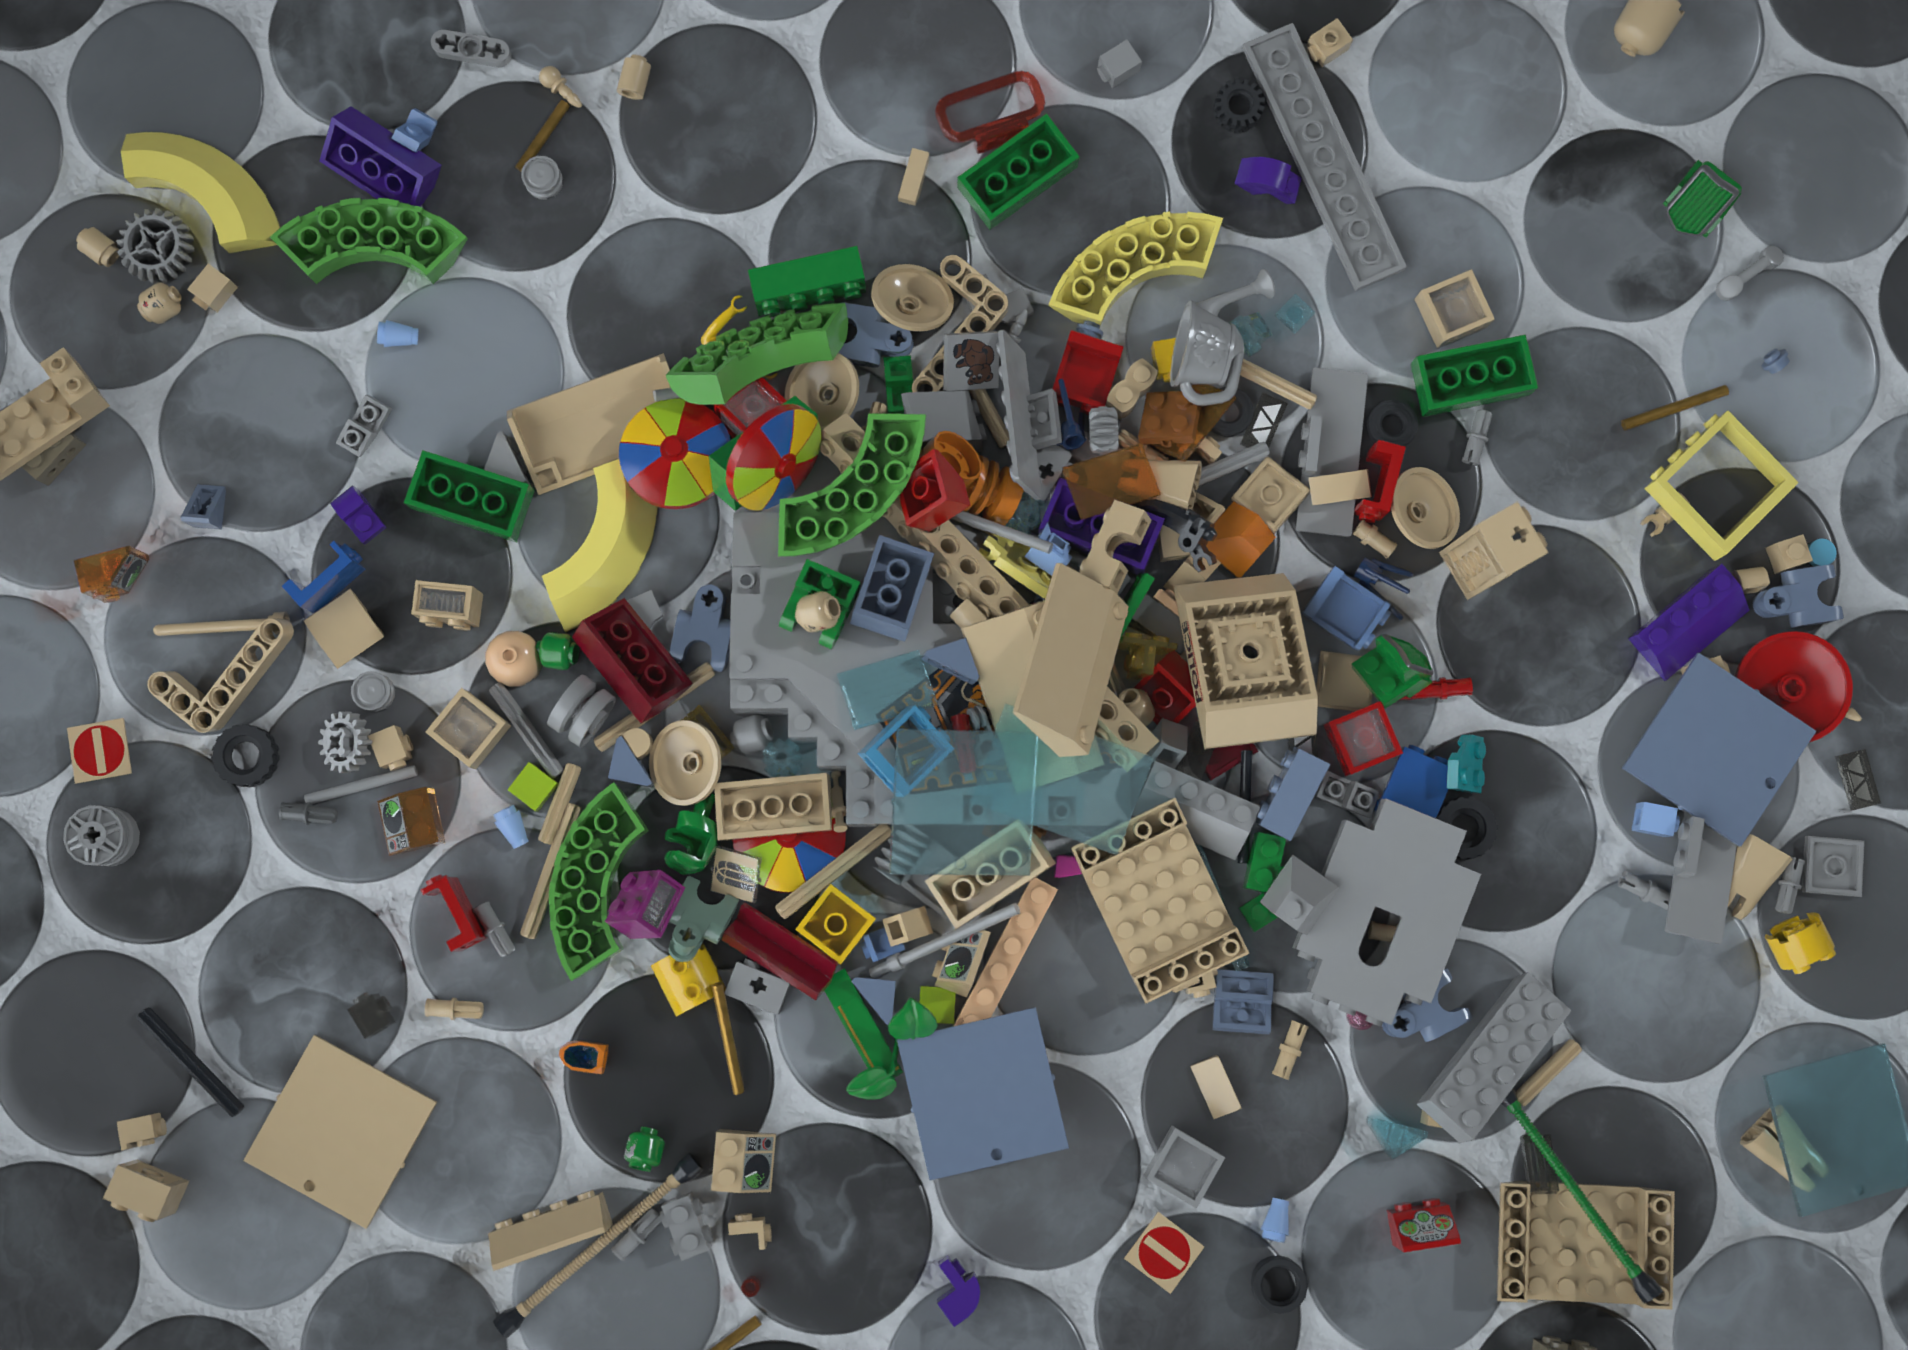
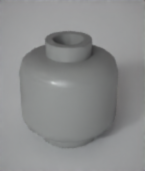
(752, 734)

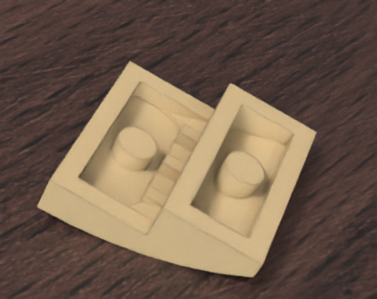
(343, 628)

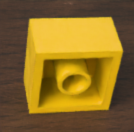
(835, 923)

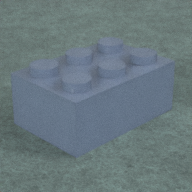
(891, 588)
(1291, 792)

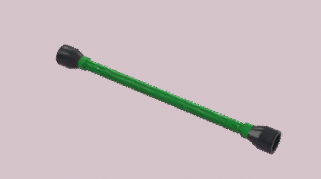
(1643, 1284)

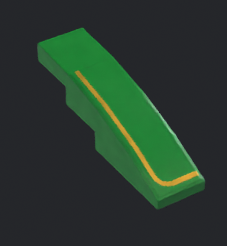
(859, 1023)

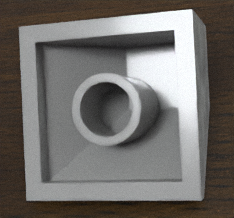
(1299, 895)

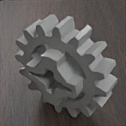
(345, 742)

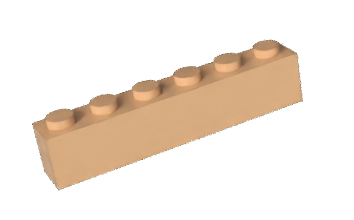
(1007, 953)

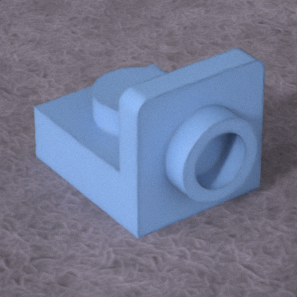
(416, 131)
(878, 946)

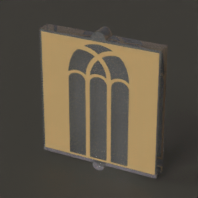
(735, 874)

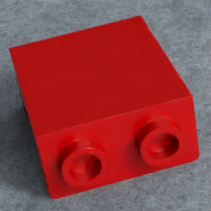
(1087, 371)
(1390, 459)
(461, 910)

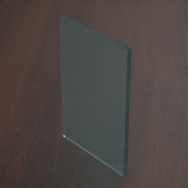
(1085, 794)

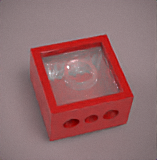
(748, 406)
(1363, 738)

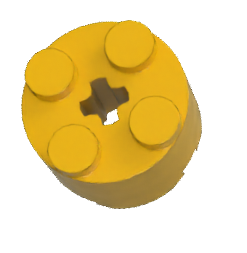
(1800, 942)

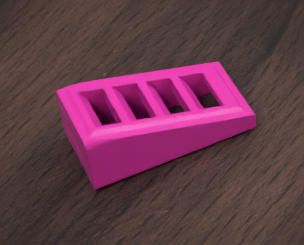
(1066, 866)

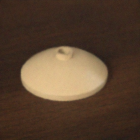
(912, 297)
(818, 380)
(1425, 508)
(674, 761)

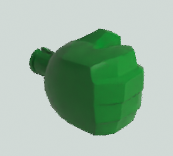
(698, 836)

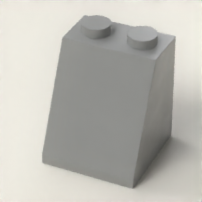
(947, 412)

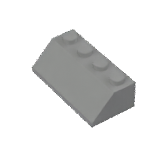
(1212, 815)

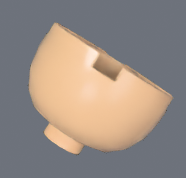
(513, 658)

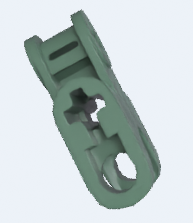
(698, 921)

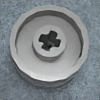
(581, 710)

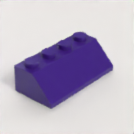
(376, 162)
(1066, 523)
(1691, 621)

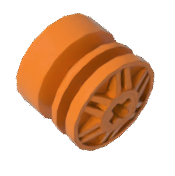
(958, 453)
(994, 493)

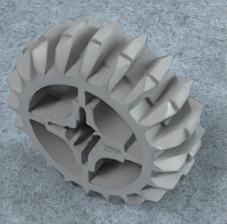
(135, 254)

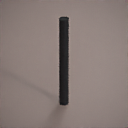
(1245, 793)

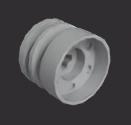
(117, 836)

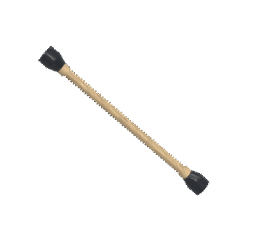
(512, 1318)

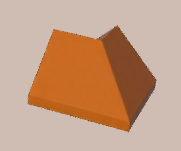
(1239, 539)

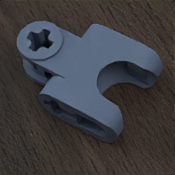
(873, 337)
(1799, 598)
(703, 625)
(1429, 1017)

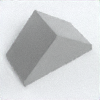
(504, 460)

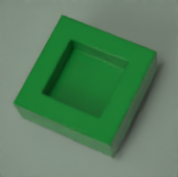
(1256, 913)

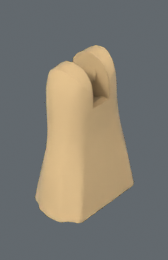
(1177, 481)
(1754, 871)
(1763, 1142)

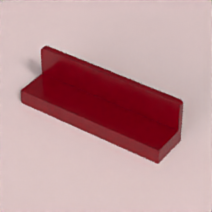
(780, 951)

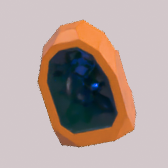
(584, 1056)

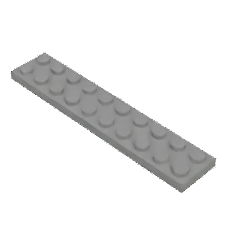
(1324, 157)

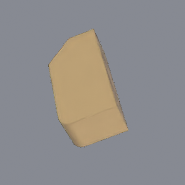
(914, 177)

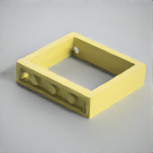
(1688, 517)

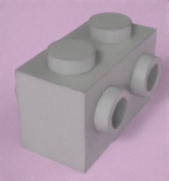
(686, 1226)

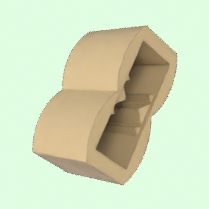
(1136, 384)

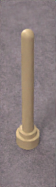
(217, 626)

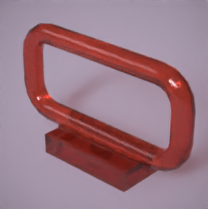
(997, 132)

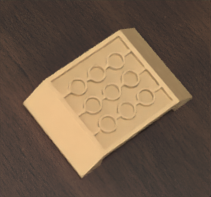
(1160, 903)
(1558, 1254)

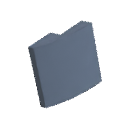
(1243, 1001)

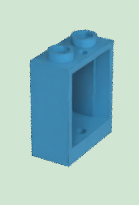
(875, 759)

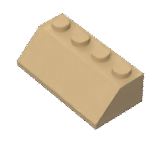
(971, 895)
(548, 1230)

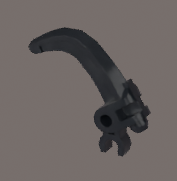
(1191, 526)

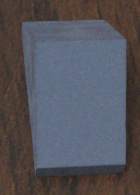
(205, 507)
(954, 659)
(627, 767)
(879, 994)

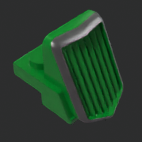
(1701, 199)
(1393, 670)

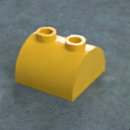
(687, 982)

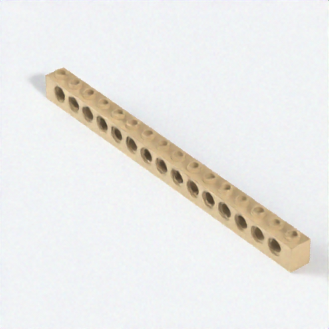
(981, 575)

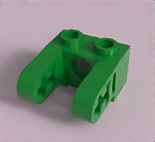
(819, 578)

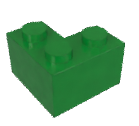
(1264, 862)

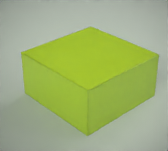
(533, 786)
(939, 1002)

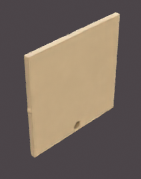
(340, 1131)

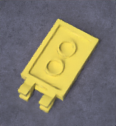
(1011, 559)

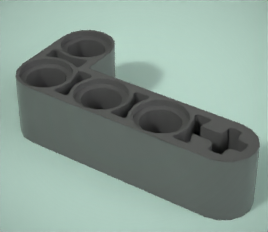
(1155, 618)

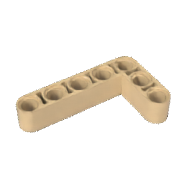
(980, 312)
(228, 681)

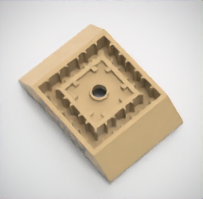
(1241, 696)

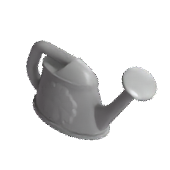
(1210, 346)

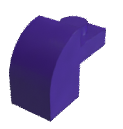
(1269, 176)
(358, 514)
(962, 1298)

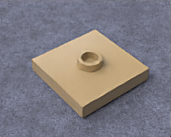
(1271, 493)

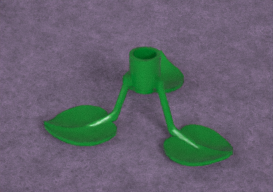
(910, 1022)

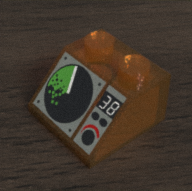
(110, 573)
(411, 821)

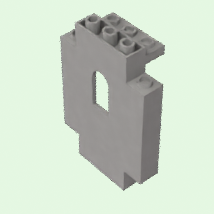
(1407, 870)

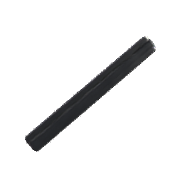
(190, 1062)

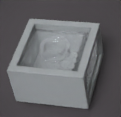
(1184, 1166)

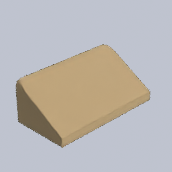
(1215, 1087)

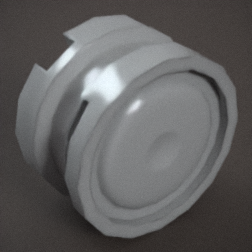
(542, 177)
(373, 691)

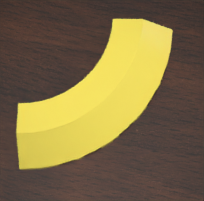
(209, 177)
(1132, 255)
(609, 554)

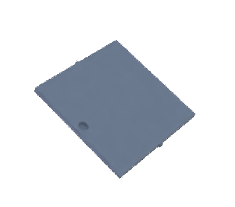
(1718, 749)
(983, 1094)

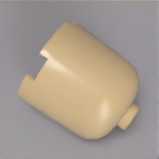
(1646, 25)

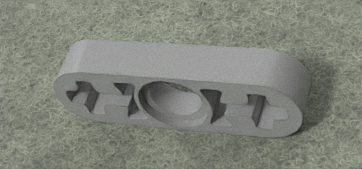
(450, 52)

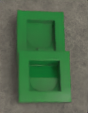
(898, 381)

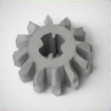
(1103, 430)

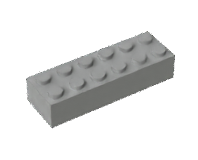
(1494, 1057)

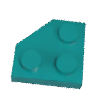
(1466, 765)

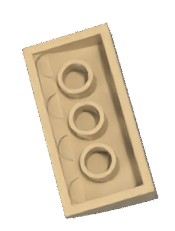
(773, 806)

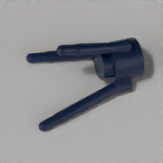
(1071, 432)
(1370, 572)

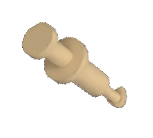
(838, 808)

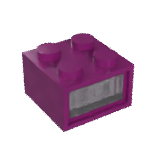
(644, 904)

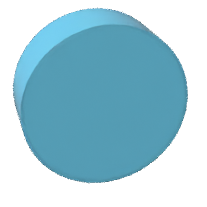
(1822, 552)

